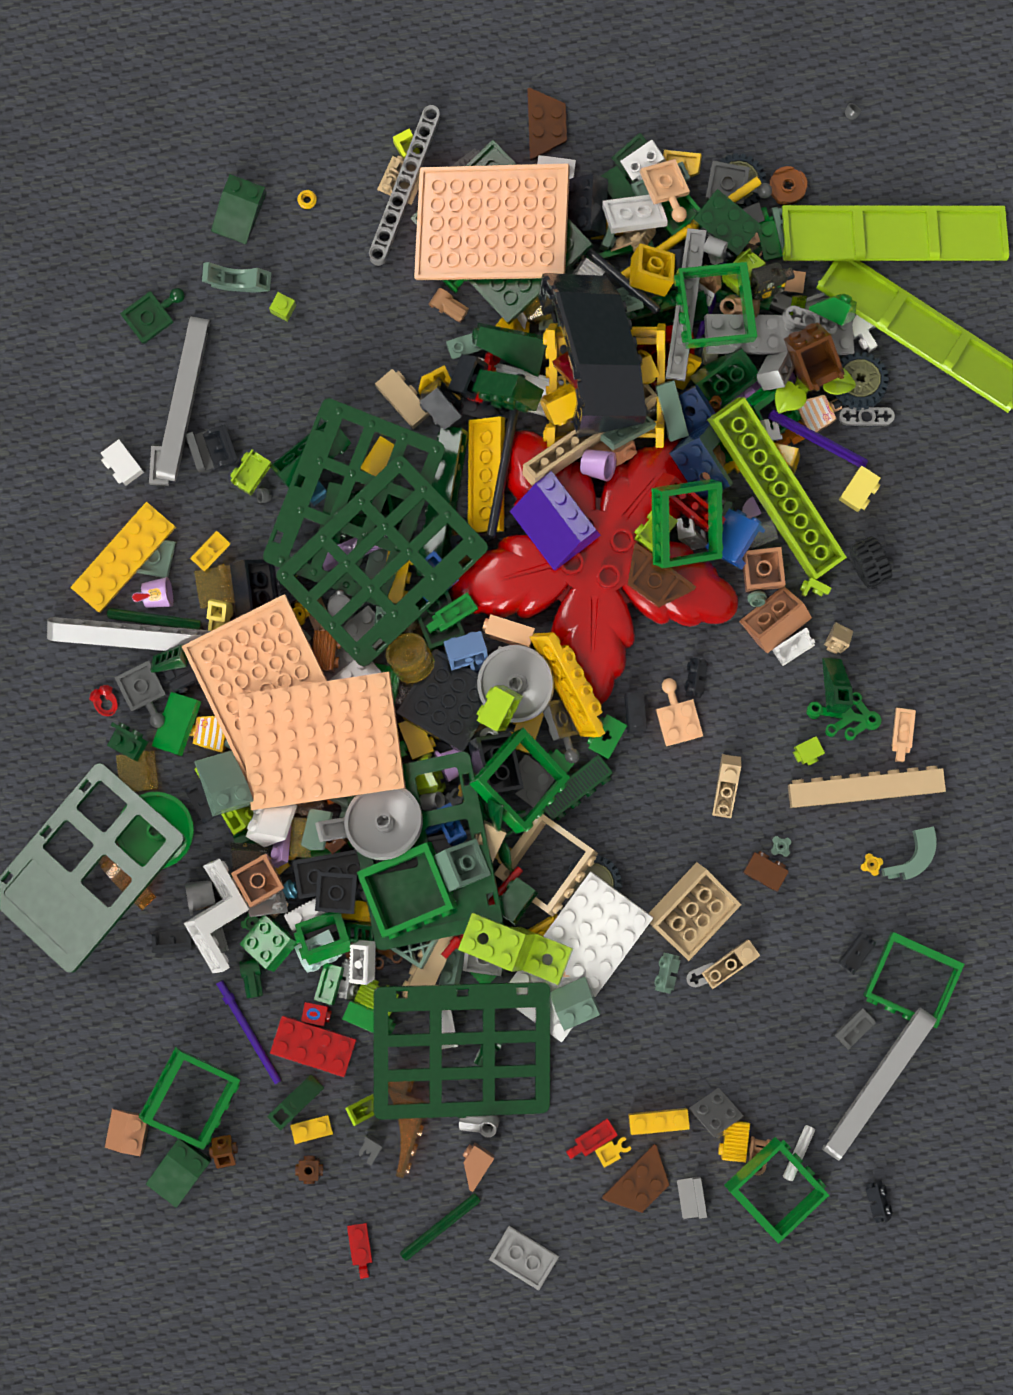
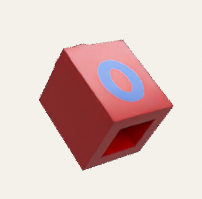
(316, 1014)

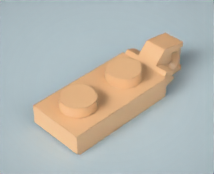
(903, 732)

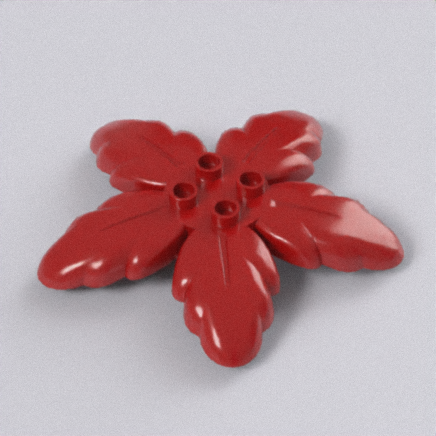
(595, 580)

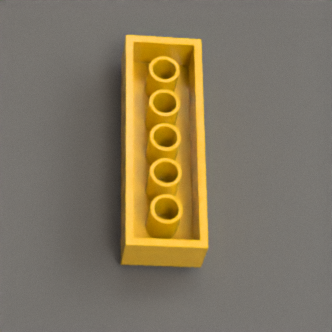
(561, 403)

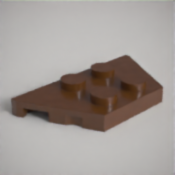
(546, 123)
(653, 582)
(640, 1183)

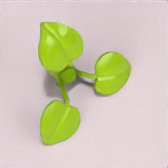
(794, 396)

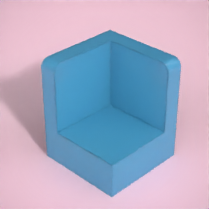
(319, 494)

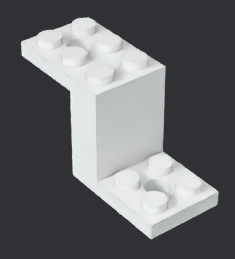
(216, 916)

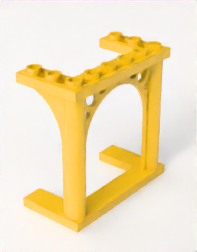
(554, 339)

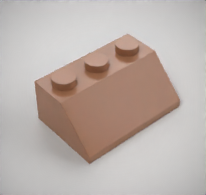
(776, 619)

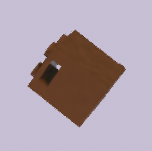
(814, 356)

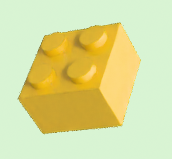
(652, 270)

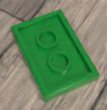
(179, 720)

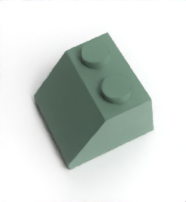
(462, 865)
(575, 1003)

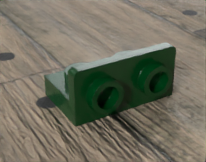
(126, 742)

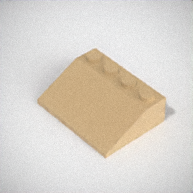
(693, 911)

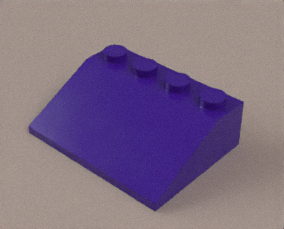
(554, 521)

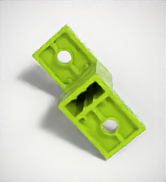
(515, 948)

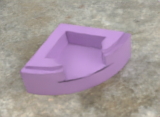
(751, 508)

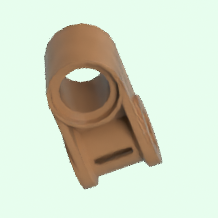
(753, 1150)

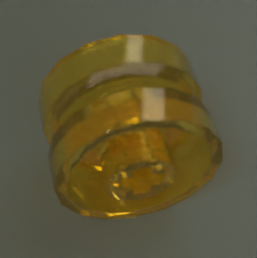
(410, 658)

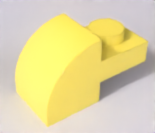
(218, 613)

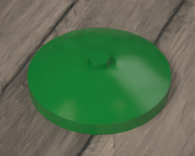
(143, 840)

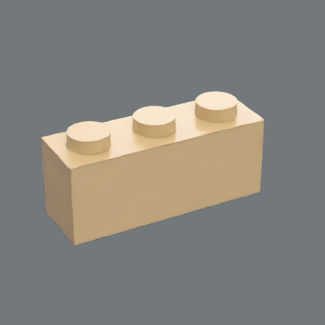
(402, 397)

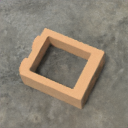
(507, 631)

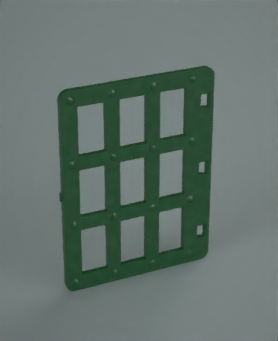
(310, 466)
(405, 612)
(444, 997)

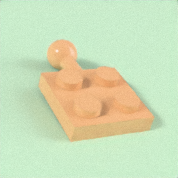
(666, 183)
(679, 720)

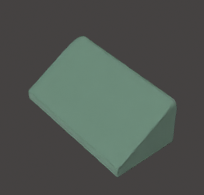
(310, 837)

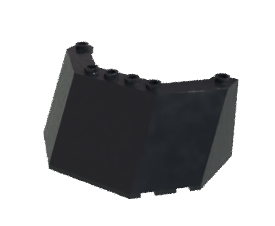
(599, 350)

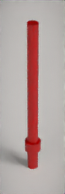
(456, 940)

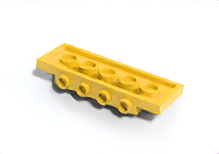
(571, 684)

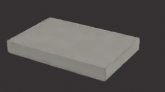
(524, 1257)

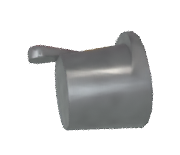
(338, 601)
(199, 895)

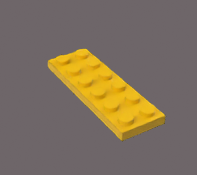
(484, 457)
(123, 557)

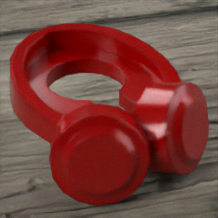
(107, 692)

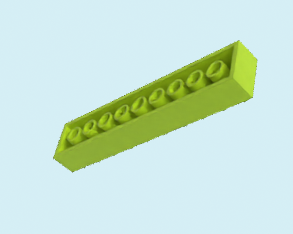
(776, 488)

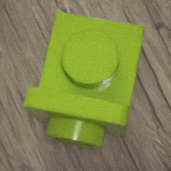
(818, 587)

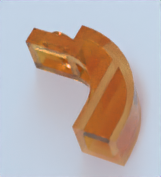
(122, 881)

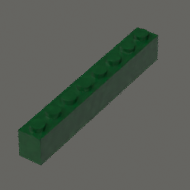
(447, 484)

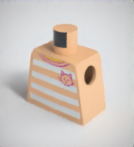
(819, 413)

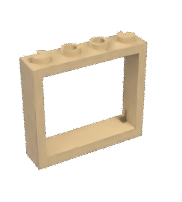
(575, 876)

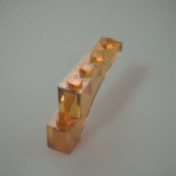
(409, 1128)

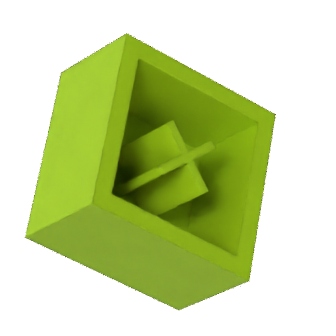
(499, 707)

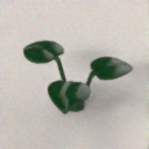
(495, 812)

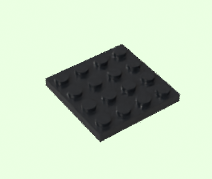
(444, 703)

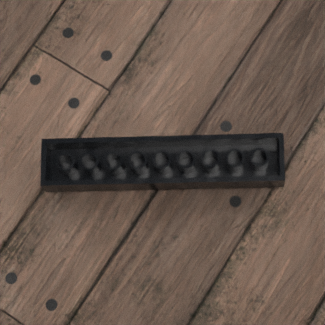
(347, 862)

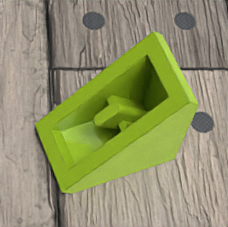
(361, 1110)

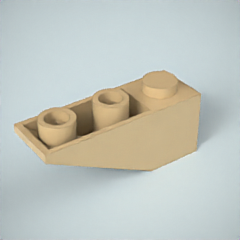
(838, 639)
(727, 785)
(730, 963)

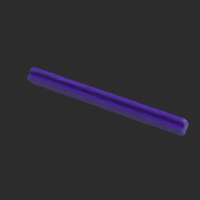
(817, 439)

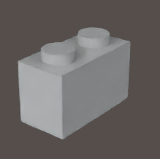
(775, 371)

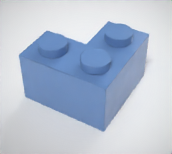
(466, 651)

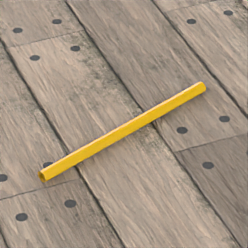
(681, 235)

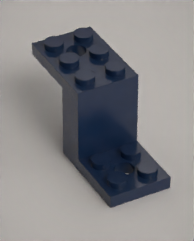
(694, 452)

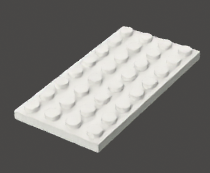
(601, 931)

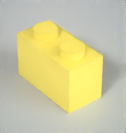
(859, 489)

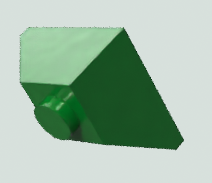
(837, 308)

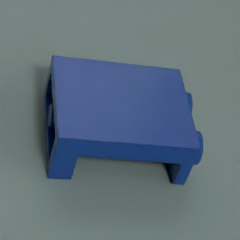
(737, 536)

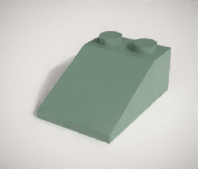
(223, 783)

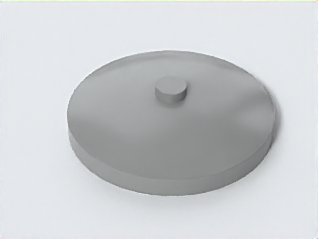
(523, 672)
(383, 823)

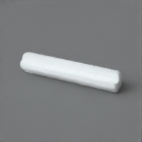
(800, 1150)

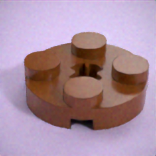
(790, 175)

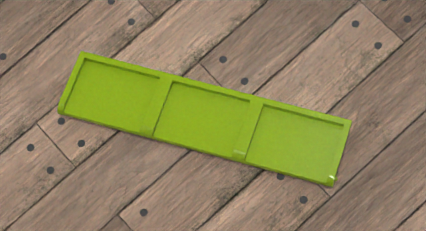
(894, 233)
(923, 330)

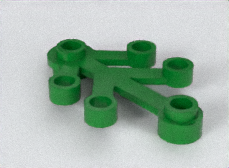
(847, 718)

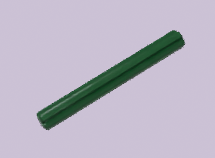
(154, 619)
(440, 1227)

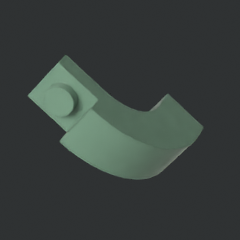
(236, 279)
(924, 852)

